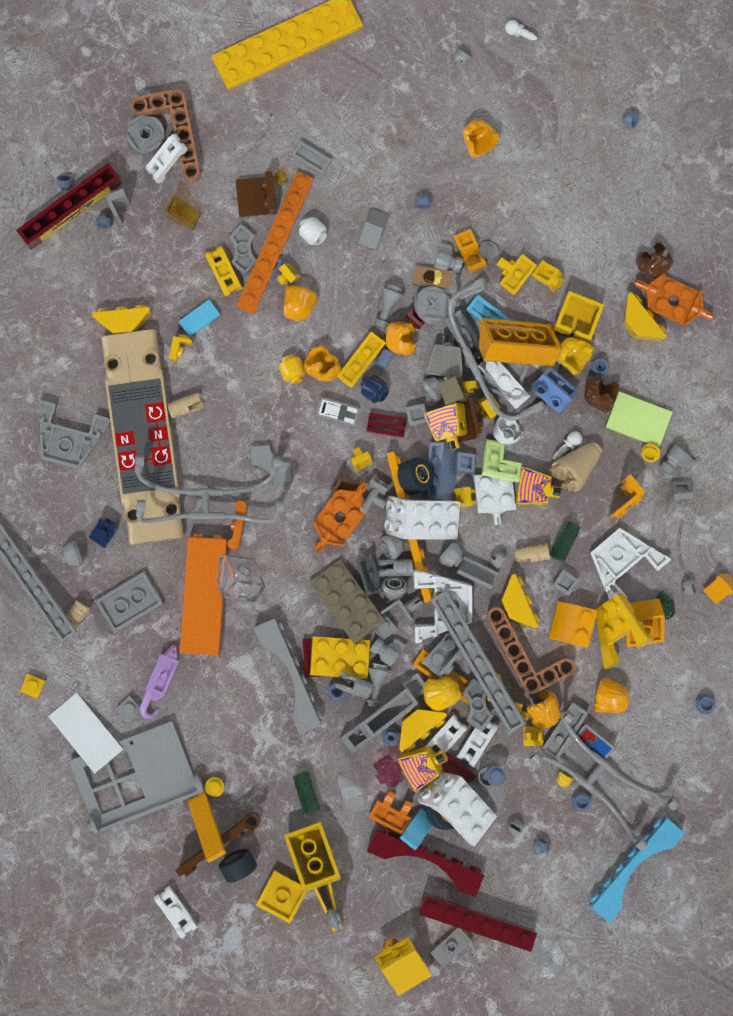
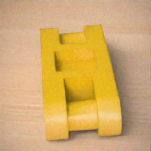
(223, 271)

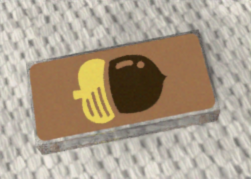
(431, 277)

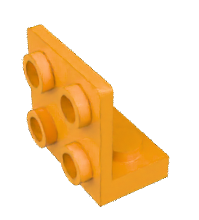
(631, 487)

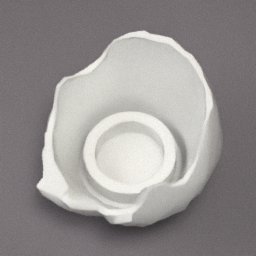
(506, 431)

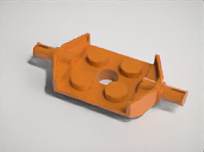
(689, 300)
(338, 532)

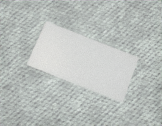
(85, 733)

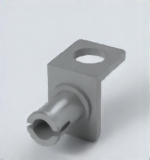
(406, 609)

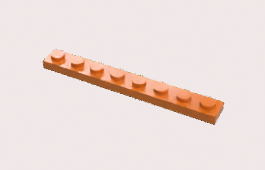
(275, 243)

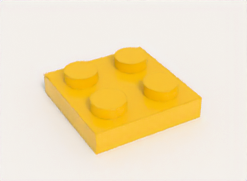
(281, 897)

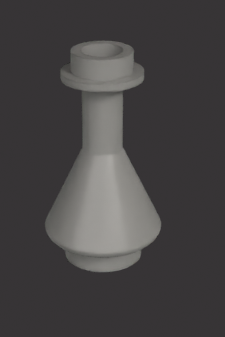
(391, 297)
(378, 675)

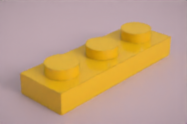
(361, 360)

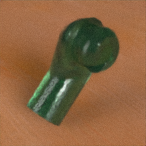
(669, 605)

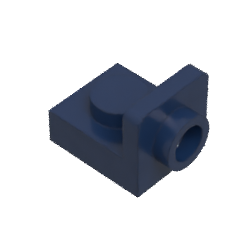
(103, 532)

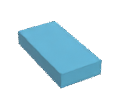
(199, 318)
(416, 830)

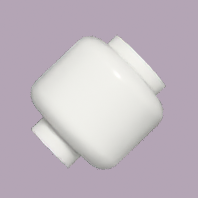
(312, 231)

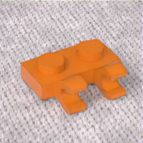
(389, 816)

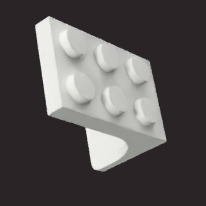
(422, 518)
(459, 805)

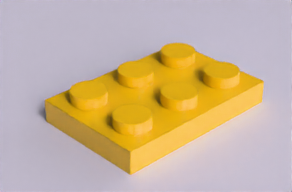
(335, 655)

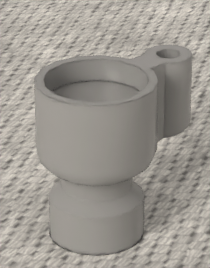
(445, 260)
(676, 458)
(388, 653)

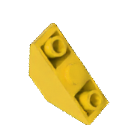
(122, 319)
(640, 321)
(517, 604)
(418, 726)

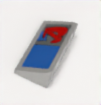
(595, 741)

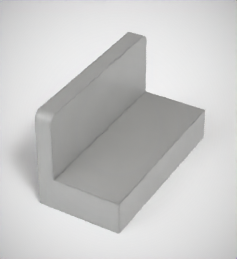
(117, 201)
(477, 573)

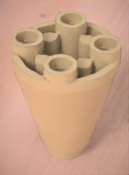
(576, 466)

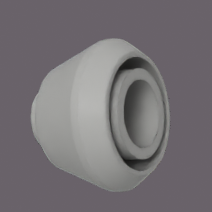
(432, 388)
(392, 546)
(72, 554)
(451, 556)
(394, 587)

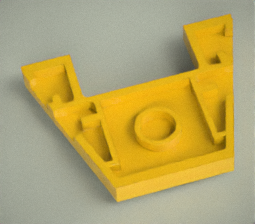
(615, 621)

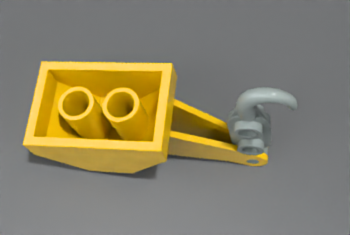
(315, 866)

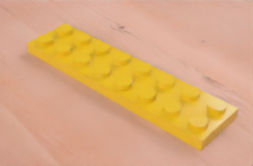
(286, 42)

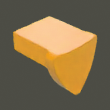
(720, 587)

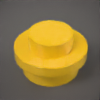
(650, 452)
(214, 787)

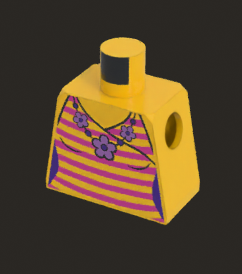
(448, 424)
(535, 488)
(422, 765)

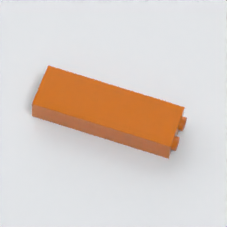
(202, 597)

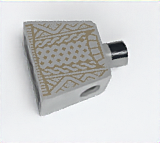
(445, 360)

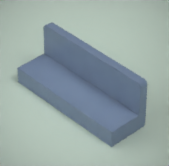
(442, 465)

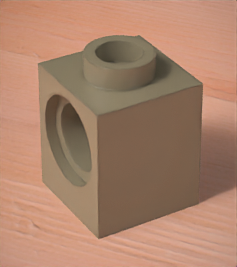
(452, 390)

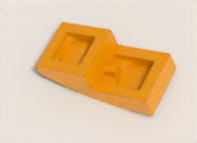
(469, 251)

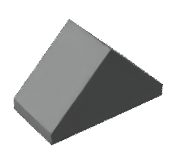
(373, 229)

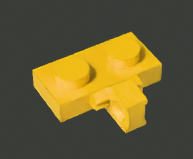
(515, 273)

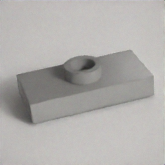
(450, 946)

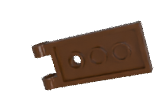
(234, 833)

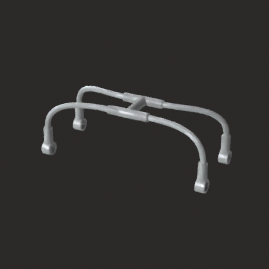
(472, 289)
(205, 493)
(536, 757)

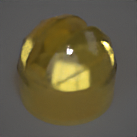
(280, 177)

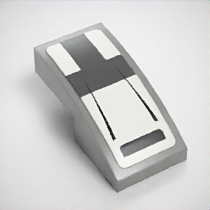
(337, 411)

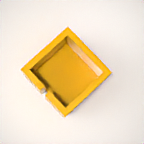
(578, 316)

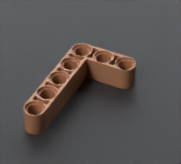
(179, 127)
(537, 676)

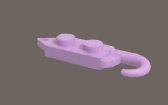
(159, 680)

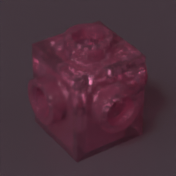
(388, 772)

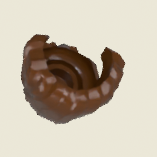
(656, 263)
(601, 395)

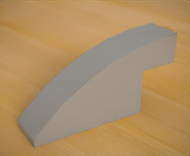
(379, 720)

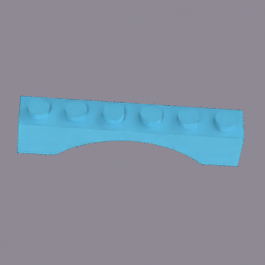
(609, 900)

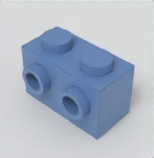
(554, 389)

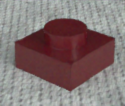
(414, 319)

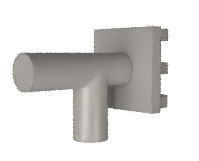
(377, 491)

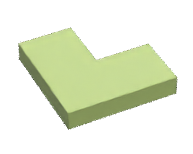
(496, 466)

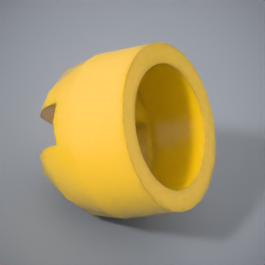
(564, 779)

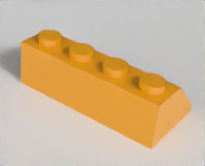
(518, 342)

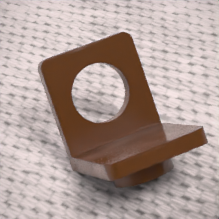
(344, 482)

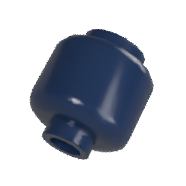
(374, 388)

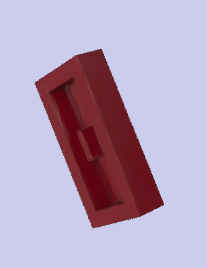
(384, 432)

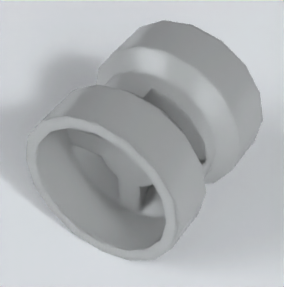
(481, 776)

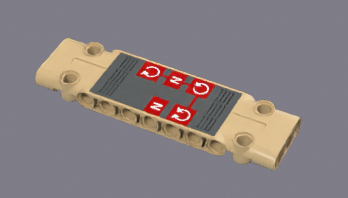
(141, 428)

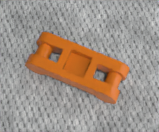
(237, 526)

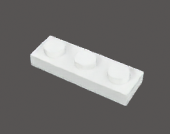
(504, 382)

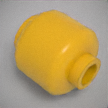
(292, 369)

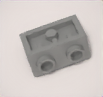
(443, 656)

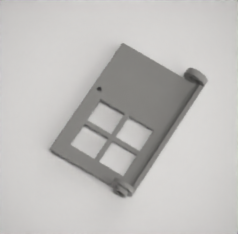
(160, 770)

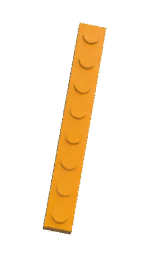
(417, 553)

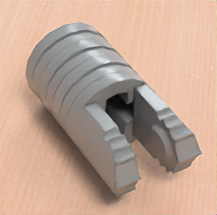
(401, 567)
(356, 686)

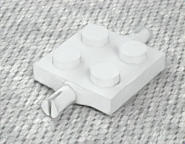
(493, 496)

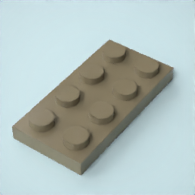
(347, 602)

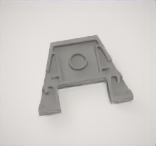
(67, 445)

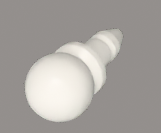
(514, 28)
(573, 439)

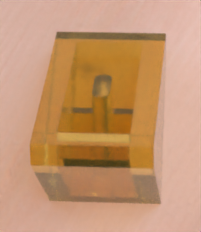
(182, 213)

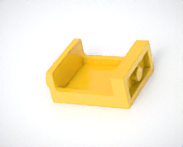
(403, 966)

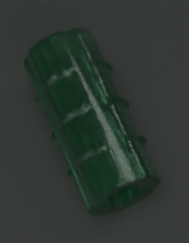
(565, 541)
(306, 792)

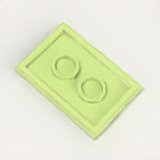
(638, 419)

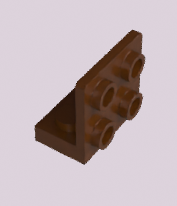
(256, 196)
(474, 426)

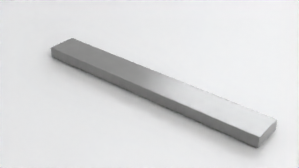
(35, 588)
(478, 661)

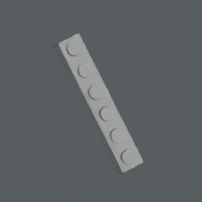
(304, 713)

